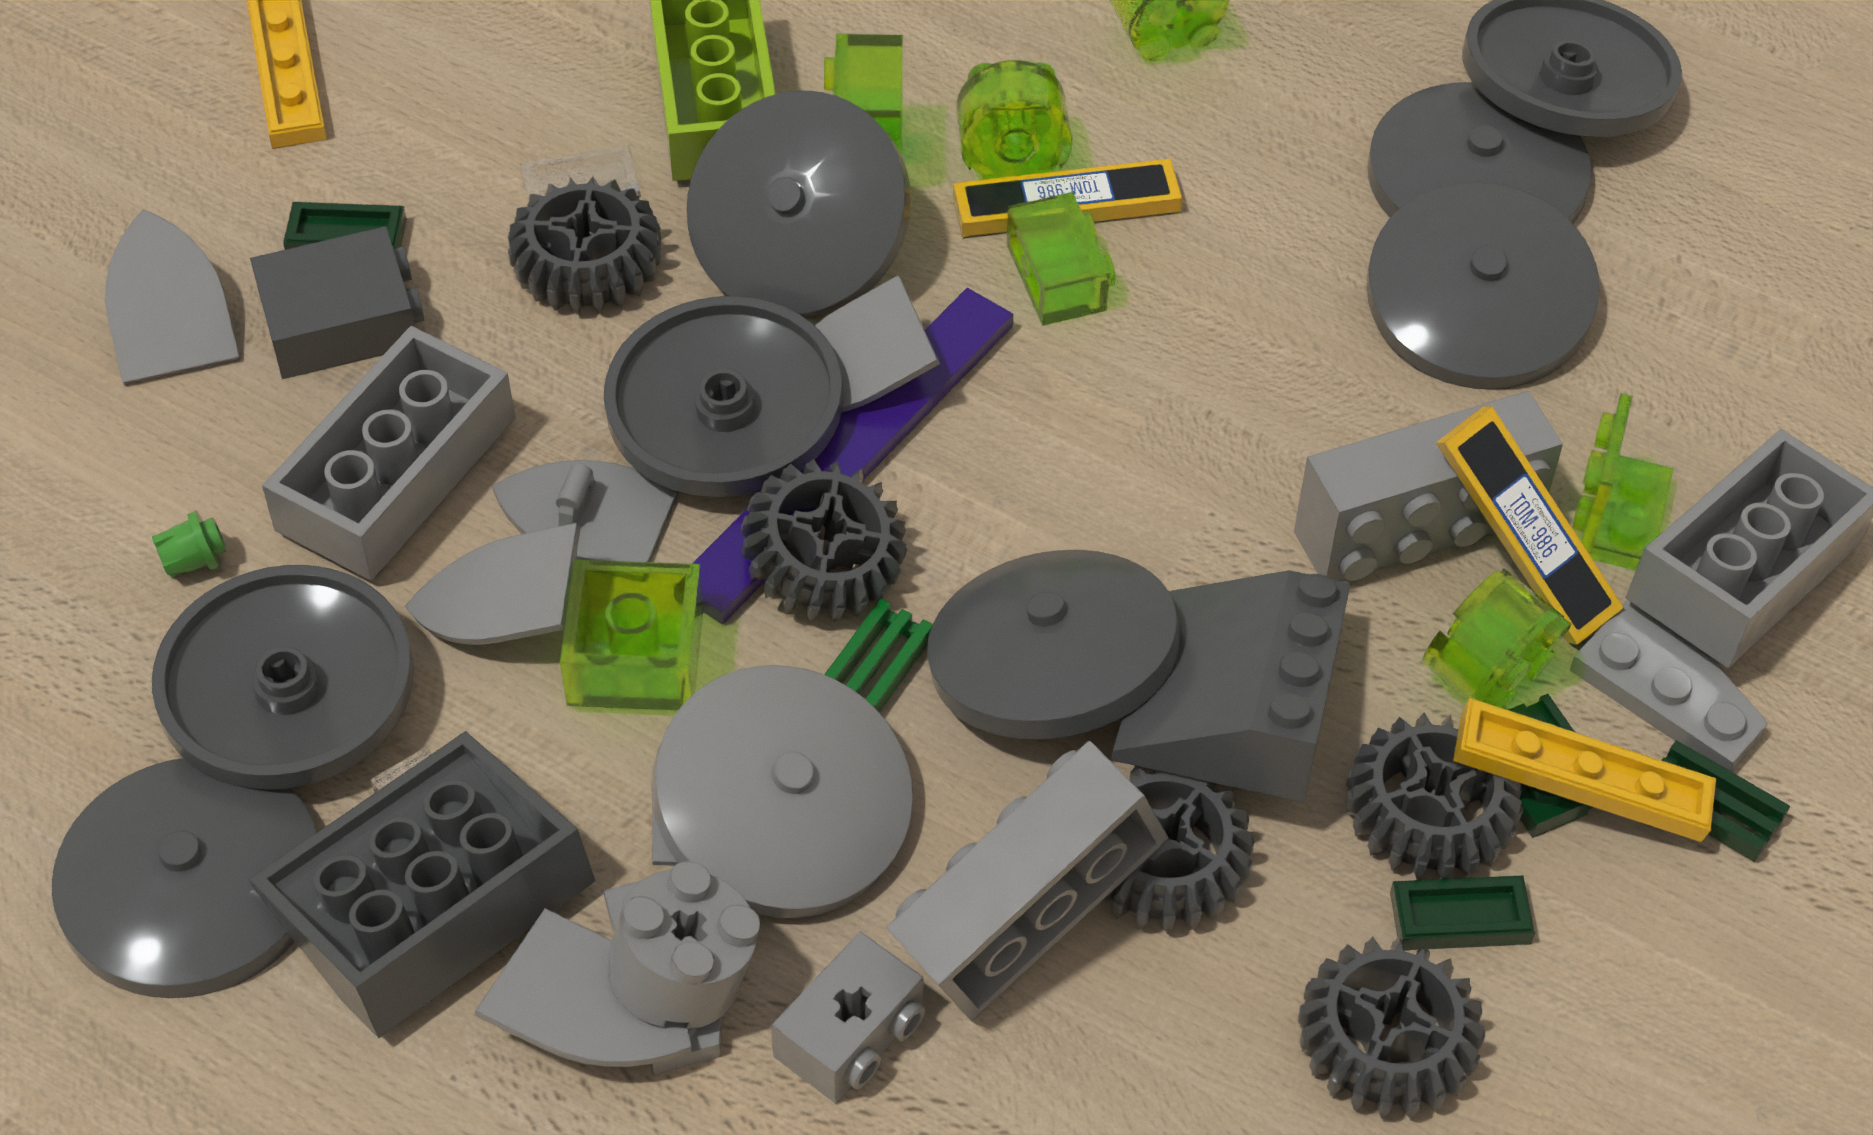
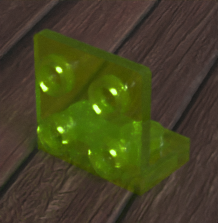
(1624, 499)

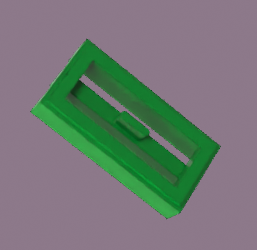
(897, 625)

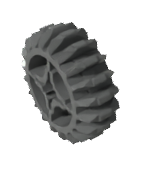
(584, 245)
(791, 555)
(1425, 816)
(1181, 874)
(1364, 996)

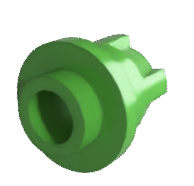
(190, 545)

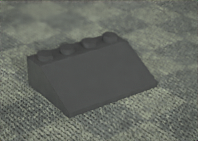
(1244, 684)
(424, 881)

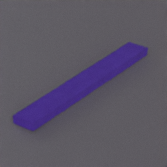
(869, 434)

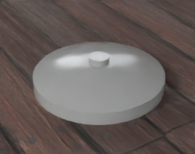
(783, 789)

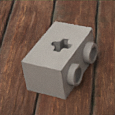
(855, 986)

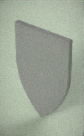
(165, 303)
(878, 343)
(611, 503)
(502, 589)
(563, 1001)

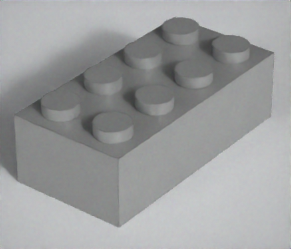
(389, 452)
(1400, 496)
(1752, 547)
(1028, 879)

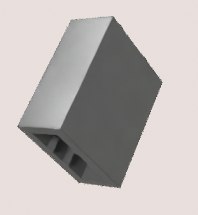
(336, 300)

